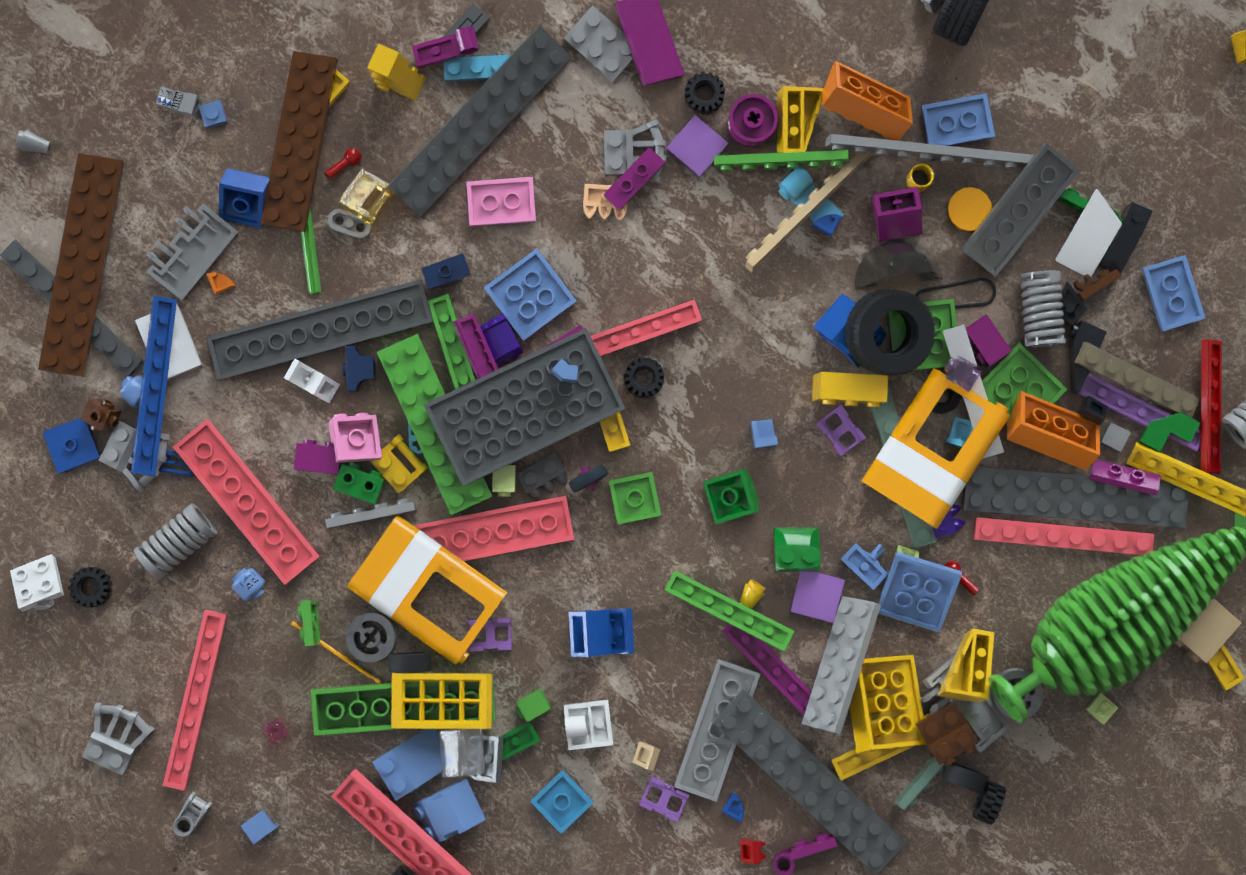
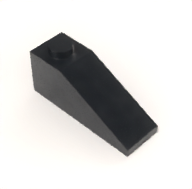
(1133, 225)
(1082, 333)

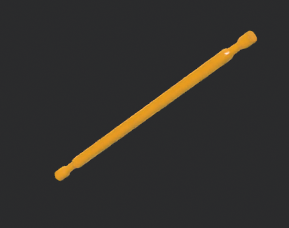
(344, 658)

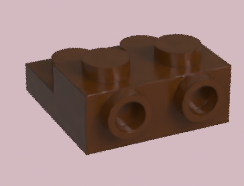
(947, 734)

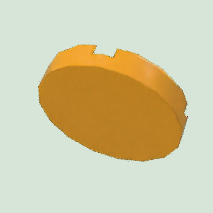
(968, 208)

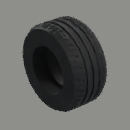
(959, 20)
(917, 340)

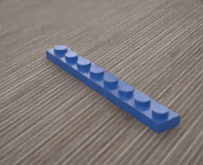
(154, 386)

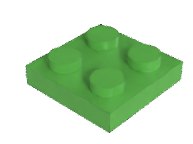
(635, 498)
(311, 630)

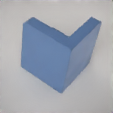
(763, 434)
(258, 826)

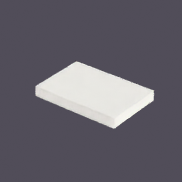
(183, 351)

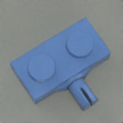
(865, 564)

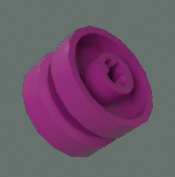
(756, 108)

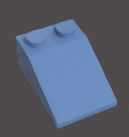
(410, 763)

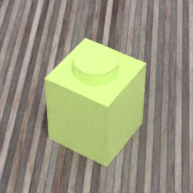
(504, 481)

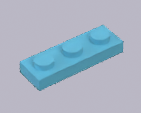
(472, 68)

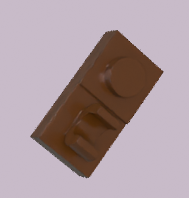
(1105, 278)

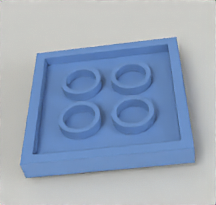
(530, 294)
(918, 591)

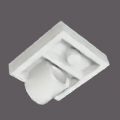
(37, 584)
(588, 724)

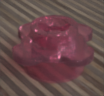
(269, 729)

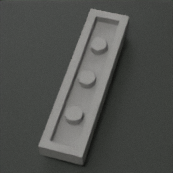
(380, 511)

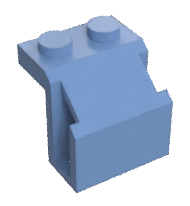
(449, 811)

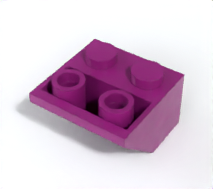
(897, 214)

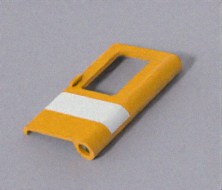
(917, 475)
(398, 572)

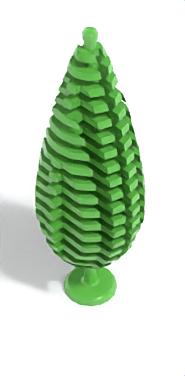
(1124, 618)

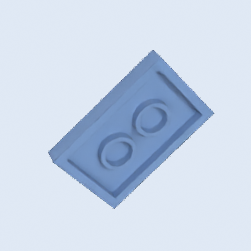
(958, 121)
(1173, 293)

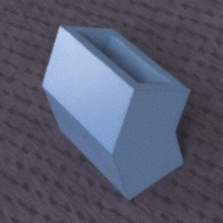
(565, 372)

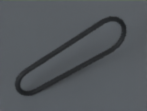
(960, 283)

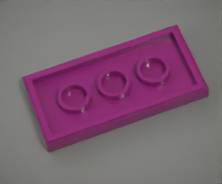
(649, 40)

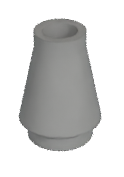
(31, 142)

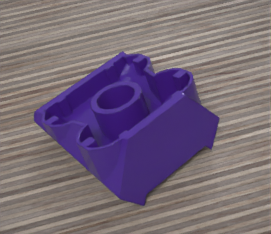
(501, 340)

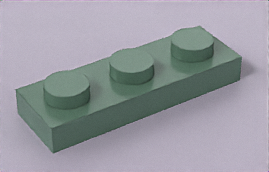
(920, 782)

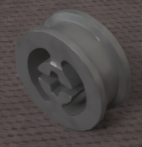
(358, 625)
(1034, 698)

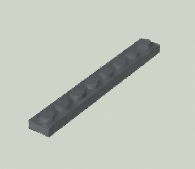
(43, 281)

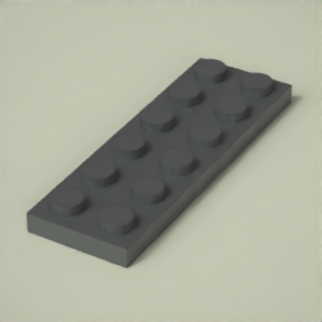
(1020, 209)

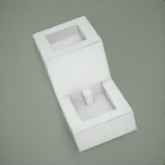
(311, 381)

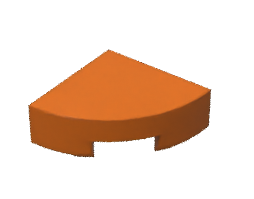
(220, 282)

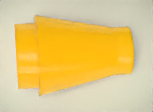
(752, 594)

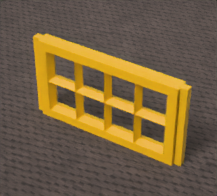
(399, 700)

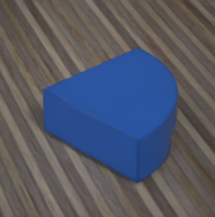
(827, 224)
(734, 807)

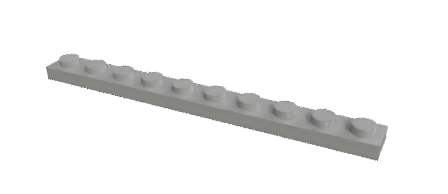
(926, 152)

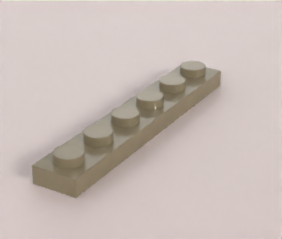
(1136, 380)

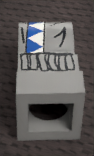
(179, 102)

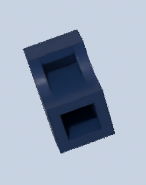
(446, 272)
(358, 368)

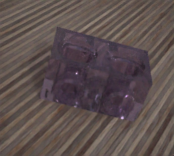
(962, 372)

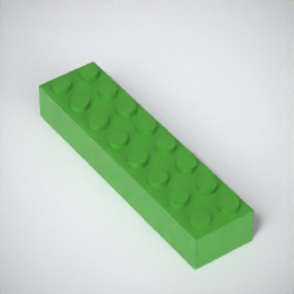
(414, 386)
(370, 705)

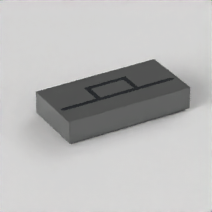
(471, 17)

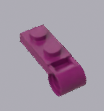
(446, 48)
(801, 849)

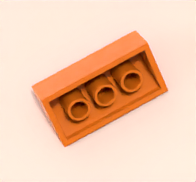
(867, 102)
(1054, 431)

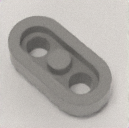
(349, 225)

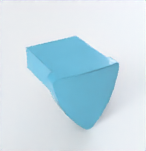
(959, 432)

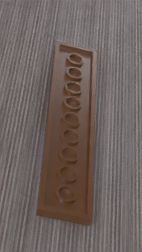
(81, 265)

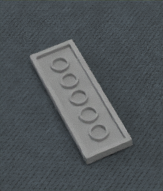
(841, 665)
(710, 748)

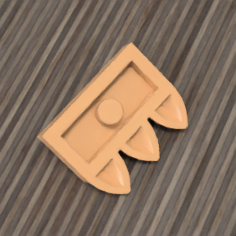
(594, 199)

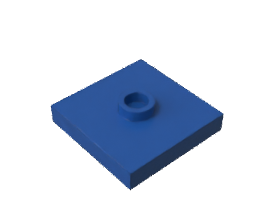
(71, 445)

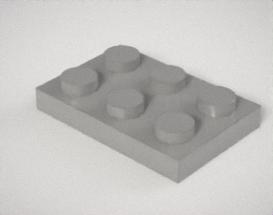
(600, 44)

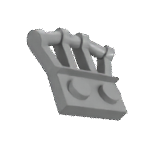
(620, 145)
(120, 450)
(110, 751)

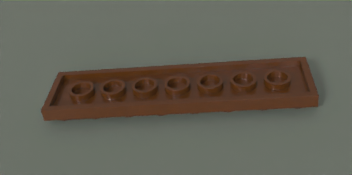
(299, 141)

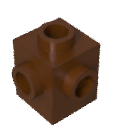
(101, 415)

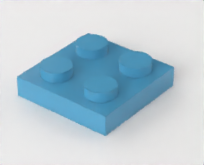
(562, 801)

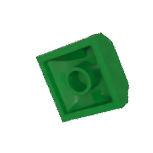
(731, 496)
(797, 549)

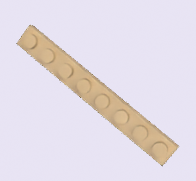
(803, 212)

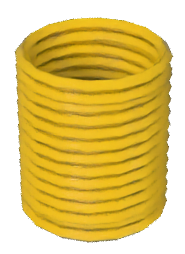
(1239, 45)
(924, 168)

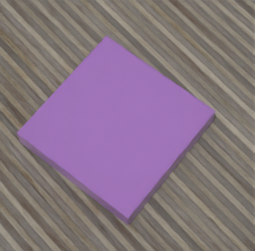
(697, 146)
(817, 595)

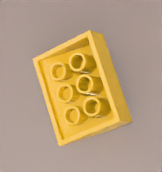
(886, 705)

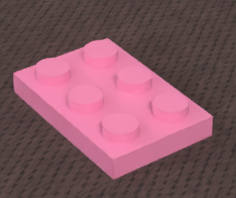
(501, 201)

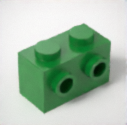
(360, 483)

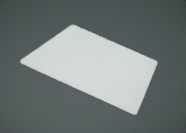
(1090, 236)

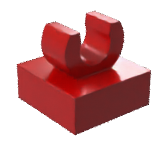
(750, 851)

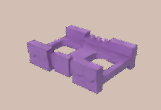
(846, 425)
(491, 642)
(667, 792)

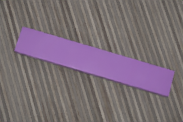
(1131, 407)

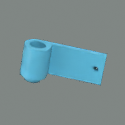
(798, 187)

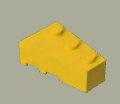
(392, 73)
(796, 116)
(850, 389)
(970, 668)

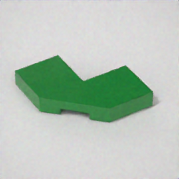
(1159, 430)

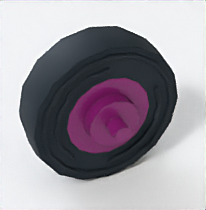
(588, 478)

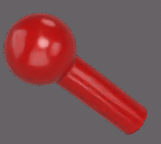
(351, 157)
(964, 580)

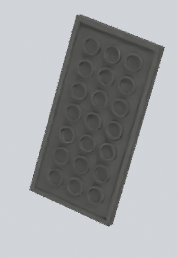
(523, 408)

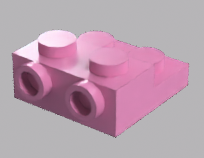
(355, 437)

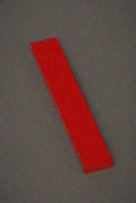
(1211, 405)

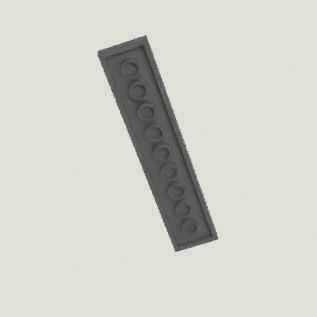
(479, 121)
(320, 330)
(1072, 498)
(809, 781)

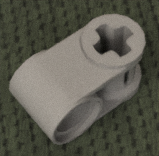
(194, 812)

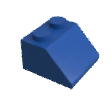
(242, 197)

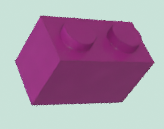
(986, 341)
(316, 457)

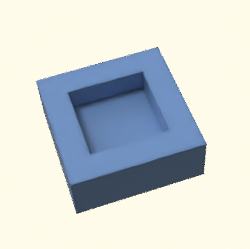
(213, 114)

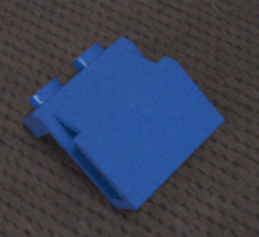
(833, 323)
(601, 632)

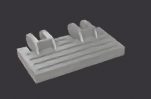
(193, 252)
(982, 717)

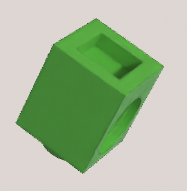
(532, 705)

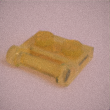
(360, 192)

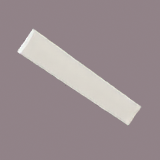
(959, 344)

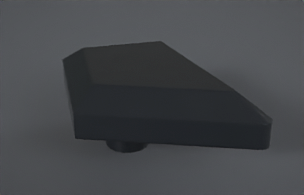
(1072, 305)

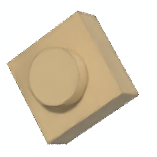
(646, 755)

